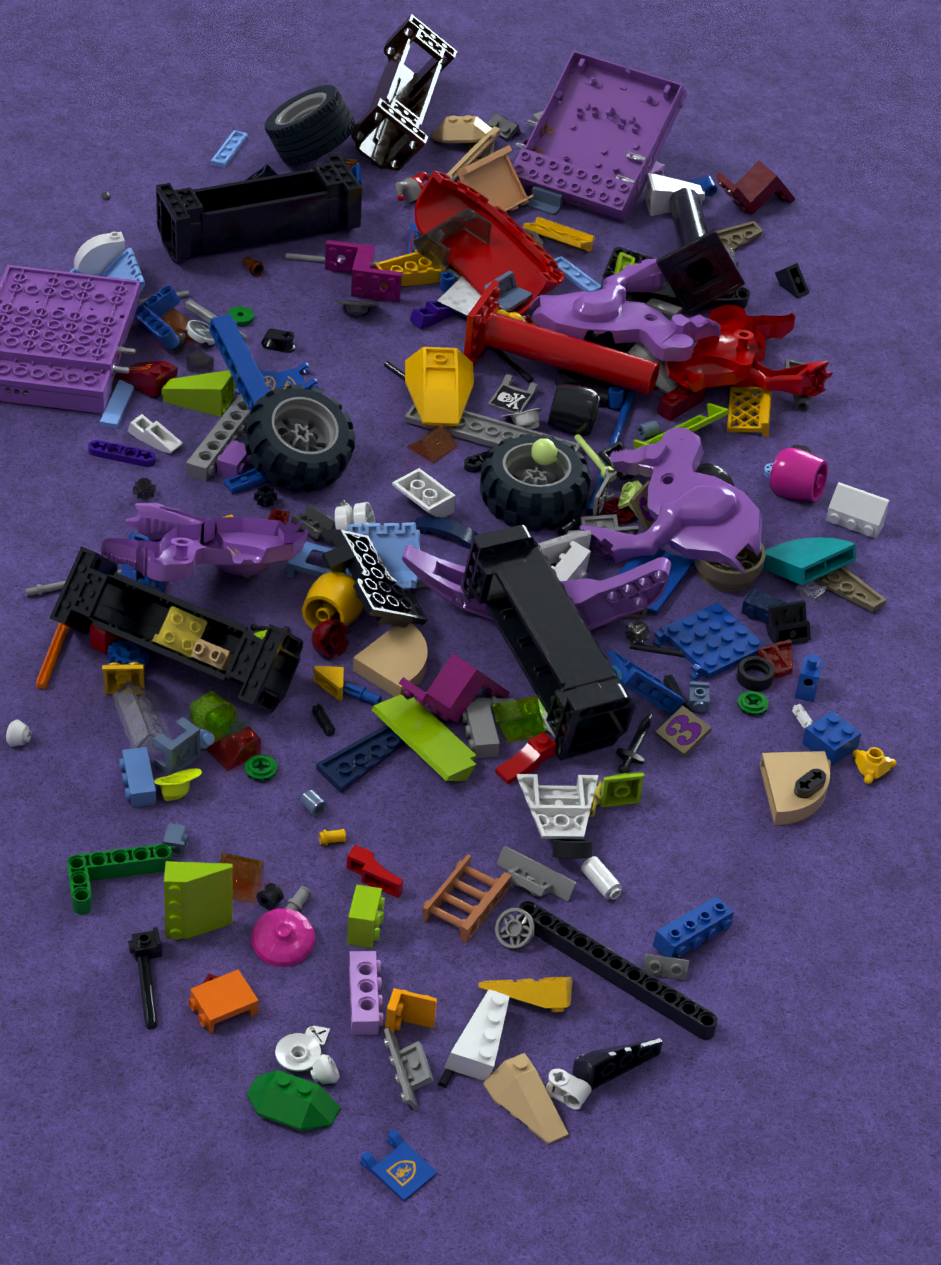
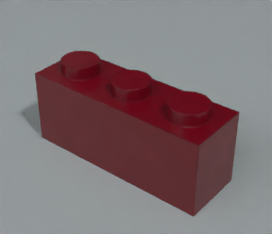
(678, 402)

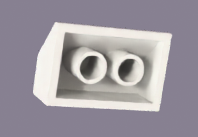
(427, 493)
(857, 510)
(555, 547)

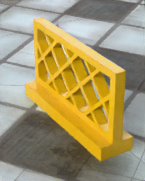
(561, 233)
(763, 410)

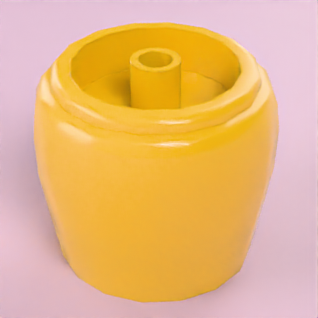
(331, 594)

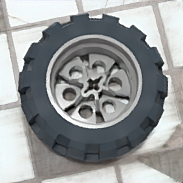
(302, 410)
(530, 492)

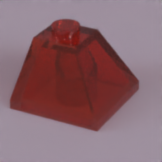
(235, 748)

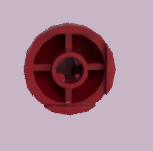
(331, 634)

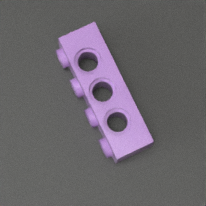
(364, 993)

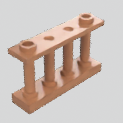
(479, 912)

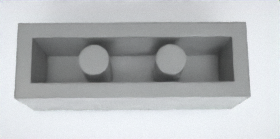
(481, 730)

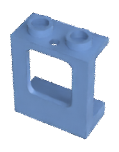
(299, 563)

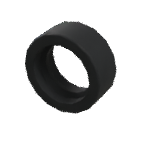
(753, 683)
(572, 848)

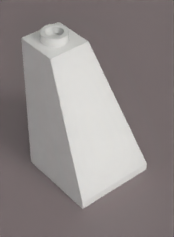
(660, 189)

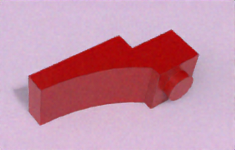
(527, 759)
(372, 873)

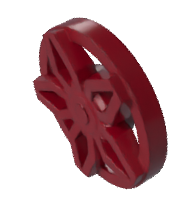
(612, 507)

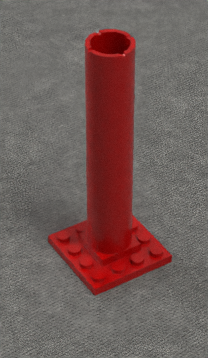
(553, 348)

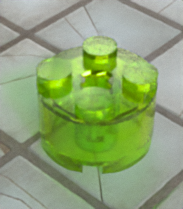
(212, 714)

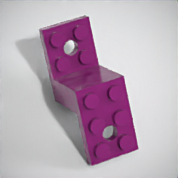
(365, 278)
(453, 689)

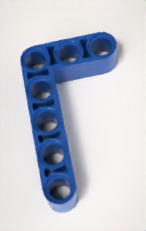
(149, 315)

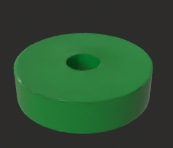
(242, 315)

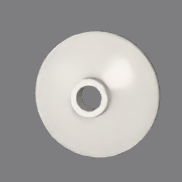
(295, 1045)

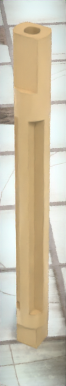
(475, 152)

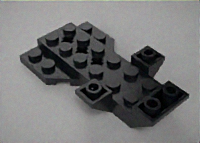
(372, 580)

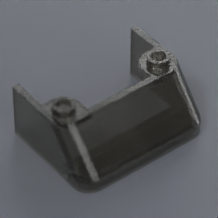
(431, 244)

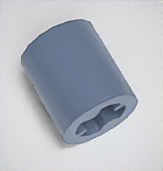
(648, 429)
(313, 803)

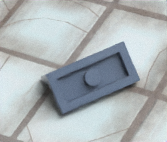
(545, 200)

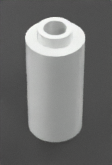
(601, 878)

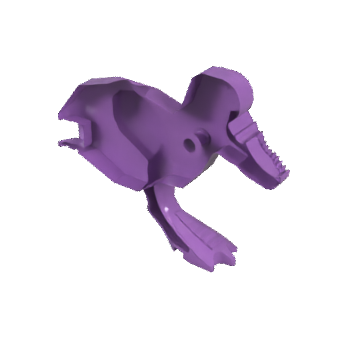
(626, 320)
(691, 509)
(197, 540)

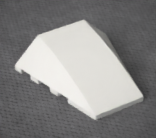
(559, 810)

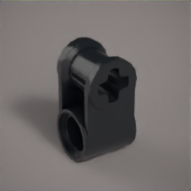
(278, 340)

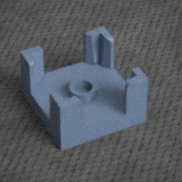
(180, 751)

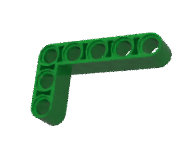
(111, 864)

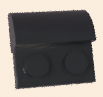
(788, 622)

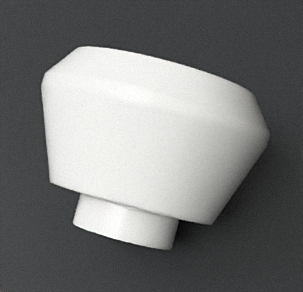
(17, 733)
(325, 1070)

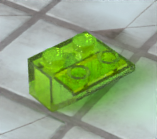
(519, 718)

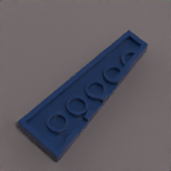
(359, 758)

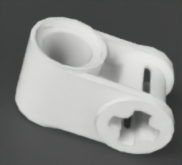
(567, 1090)

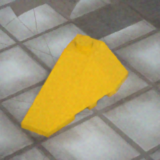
(546, 993)

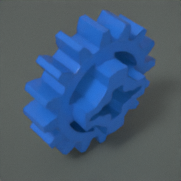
(127, 652)

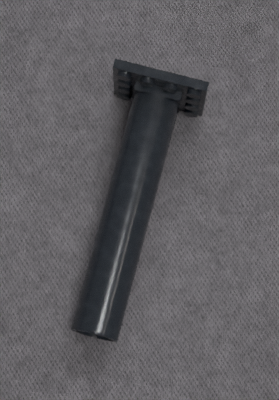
(701, 265)

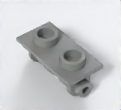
(666, 966)

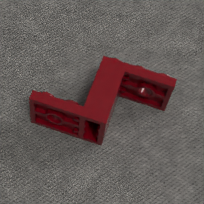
(754, 188)

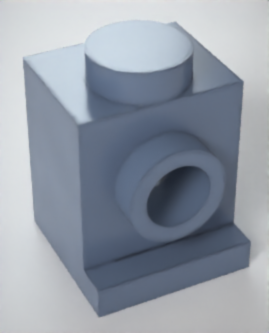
(698, 696)
(176, 839)

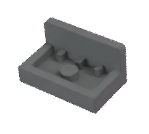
(507, 128)
(314, 522)

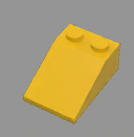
(117, 674)

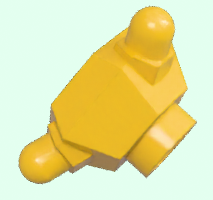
(872, 763)

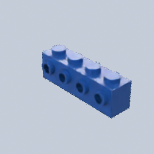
(693, 928)

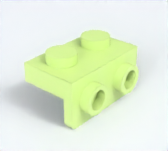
(627, 493)

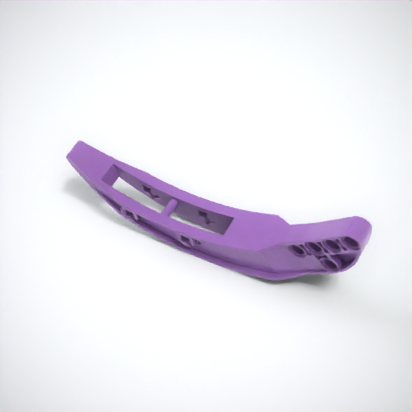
(595, 599)

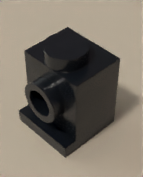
(146, 944)

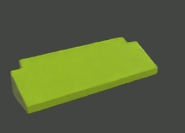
(714, 413)
(427, 737)

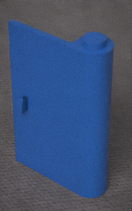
(678, 570)

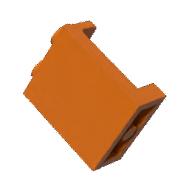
(222, 999)

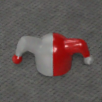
(411, 187)

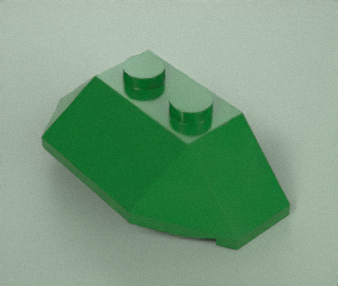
(292, 1101)

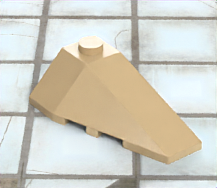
(523, 1094)

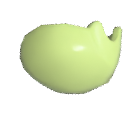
(544, 452)

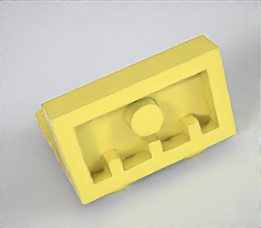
(180, 631)

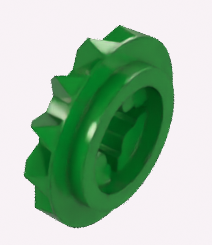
(753, 698)
(252, 767)

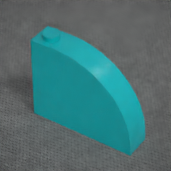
(808, 558)

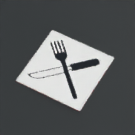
(318, 1033)

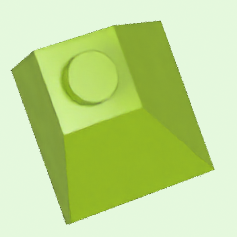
(621, 789)

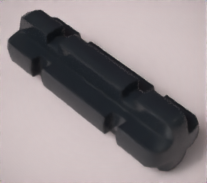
(323, 720)

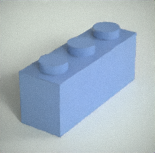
(137, 777)

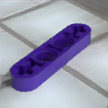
(102, 449)

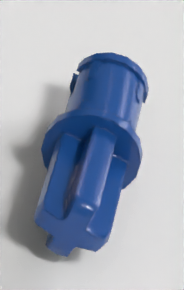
(362, 694)

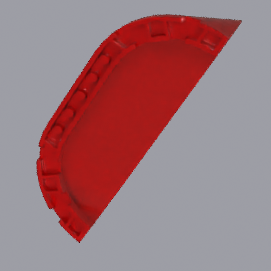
(479, 262)

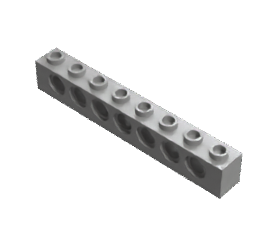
(228, 428)

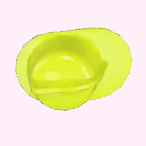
(177, 784)

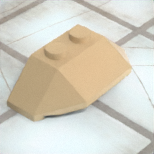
(460, 130)

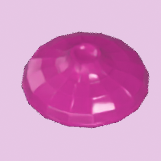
(282, 937)

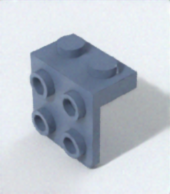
(510, 295)

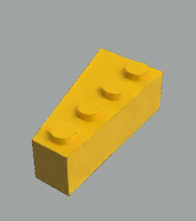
(414, 268)

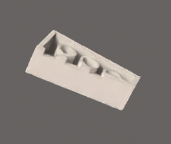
(479, 1042)

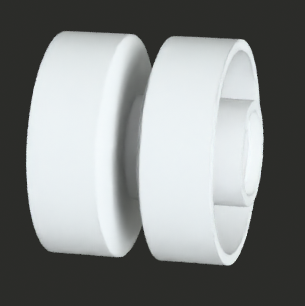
(360, 514)

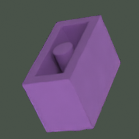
(233, 460)

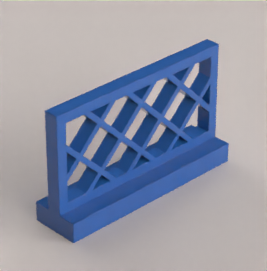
(646, 685)

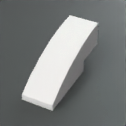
(154, 434)

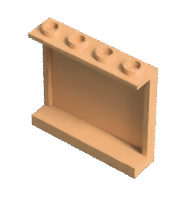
(496, 180)

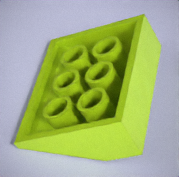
(197, 898)

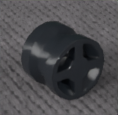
(270, 896)

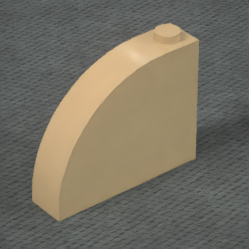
(393, 656)
(779, 776)

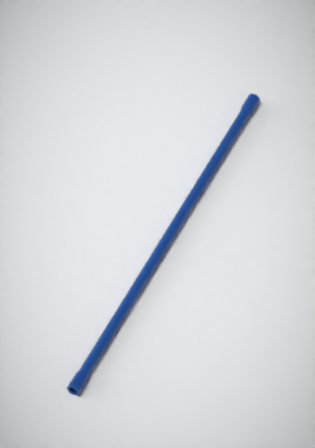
(615, 438)

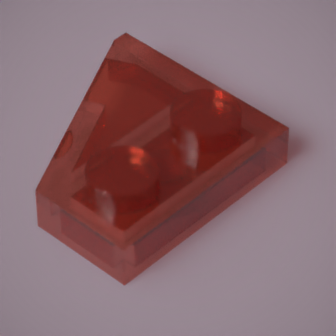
(779, 656)

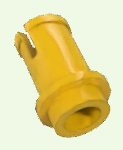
(333, 836)

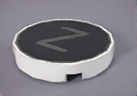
(199, 332)

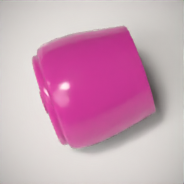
(798, 475)

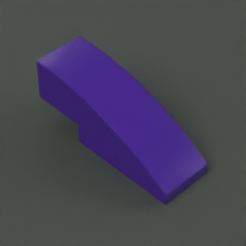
(430, 314)

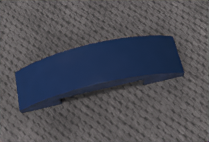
(446, 528)

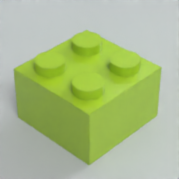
(365, 916)

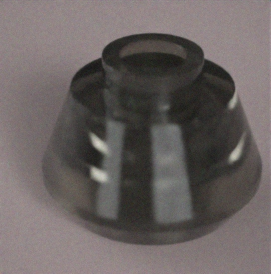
(182, 338)

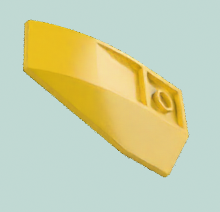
(439, 384)

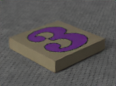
(640, 505)
(683, 731)

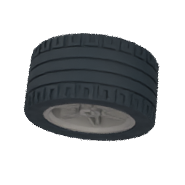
(310, 125)

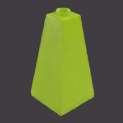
(203, 392)

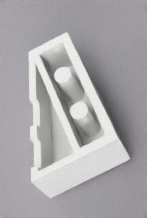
(573, 563)

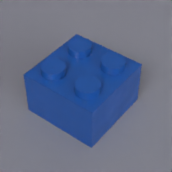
(833, 736)

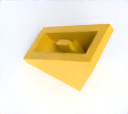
(330, 680)

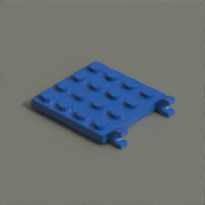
(710, 640)

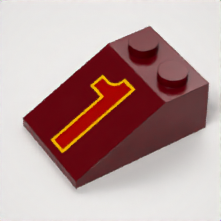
(149, 376)

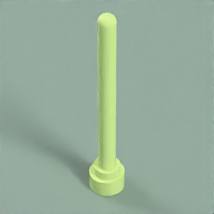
(593, 456)

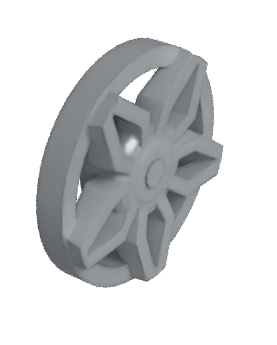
(514, 928)

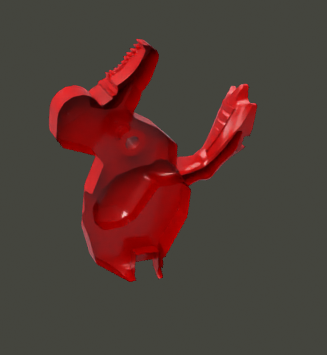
(737, 357)

